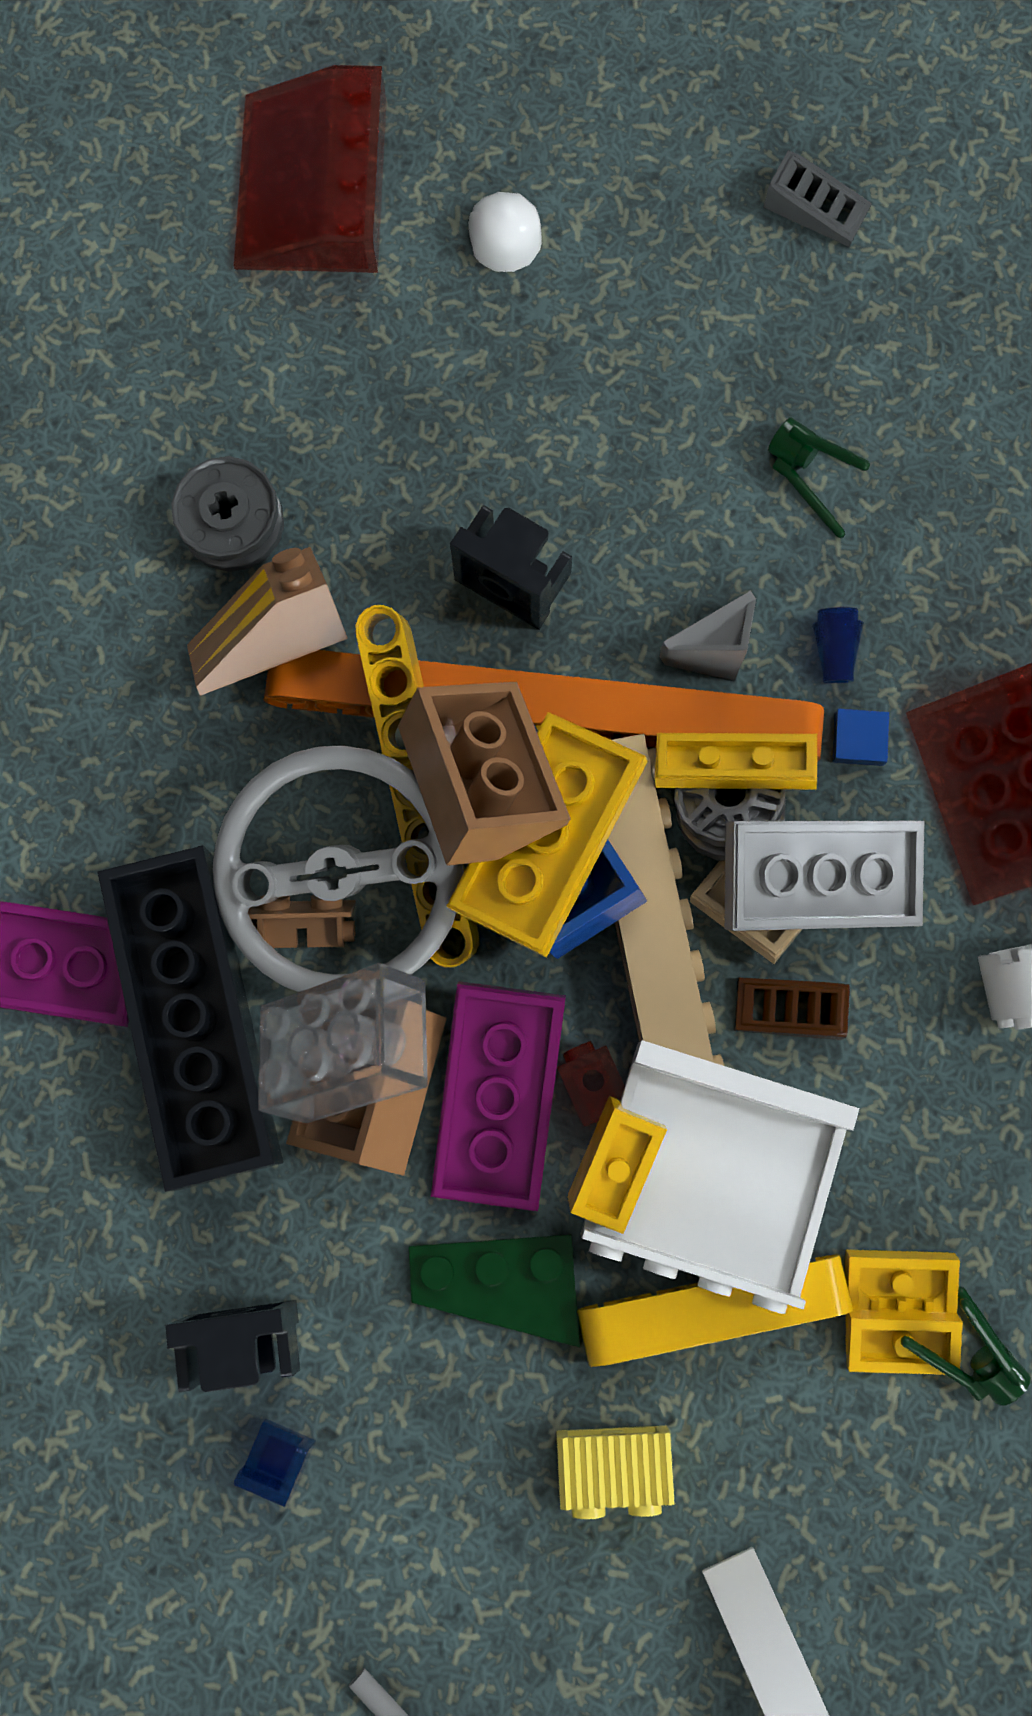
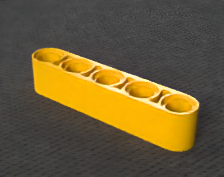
(696, 1317)

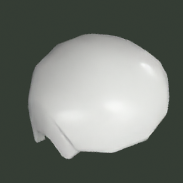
(505, 231)

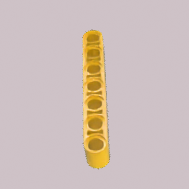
(388, 712)

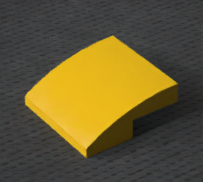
(900, 1297)

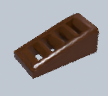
(838, 1009)

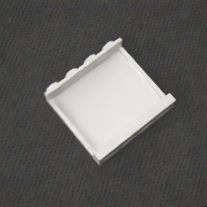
(734, 1177)

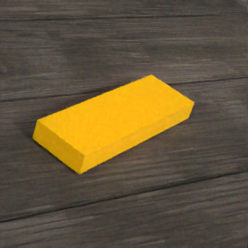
(736, 761)

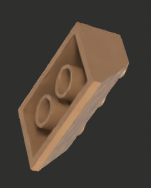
(481, 770)
(376, 1133)

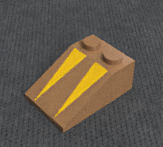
(267, 623)

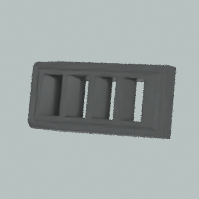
(795, 208)

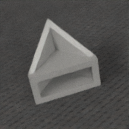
(714, 643)

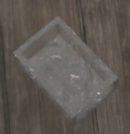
(343, 1044)

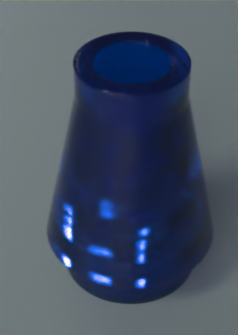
(838, 642)

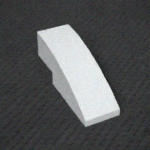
(763, 1637)

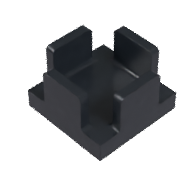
(503, 567)
(234, 1346)

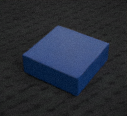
(860, 737)

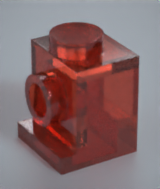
(579, 1061)

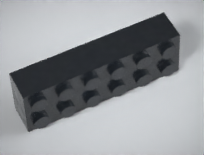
(188, 1019)

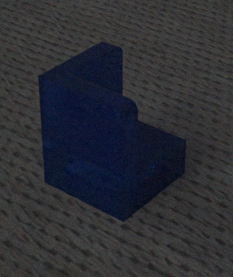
(275, 1463)

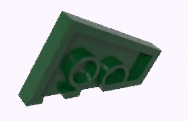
(502, 1282)

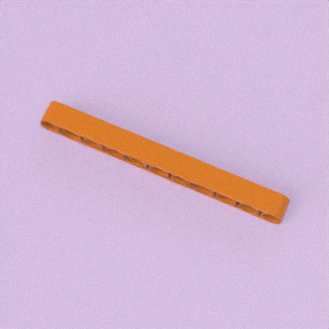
(606, 707)

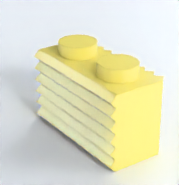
(615, 1470)

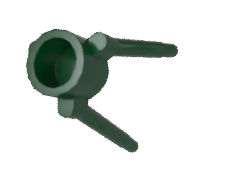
(798, 446)
(994, 1366)

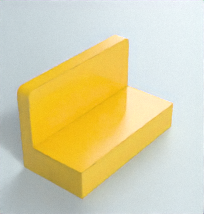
(615, 1166)

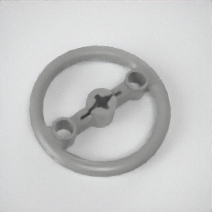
(233, 876)

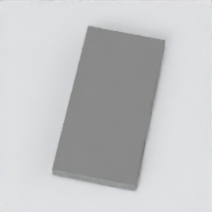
(823, 874)

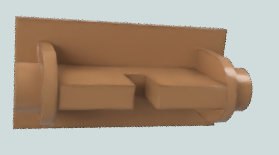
(322, 919)

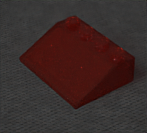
(313, 173)
(981, 775)

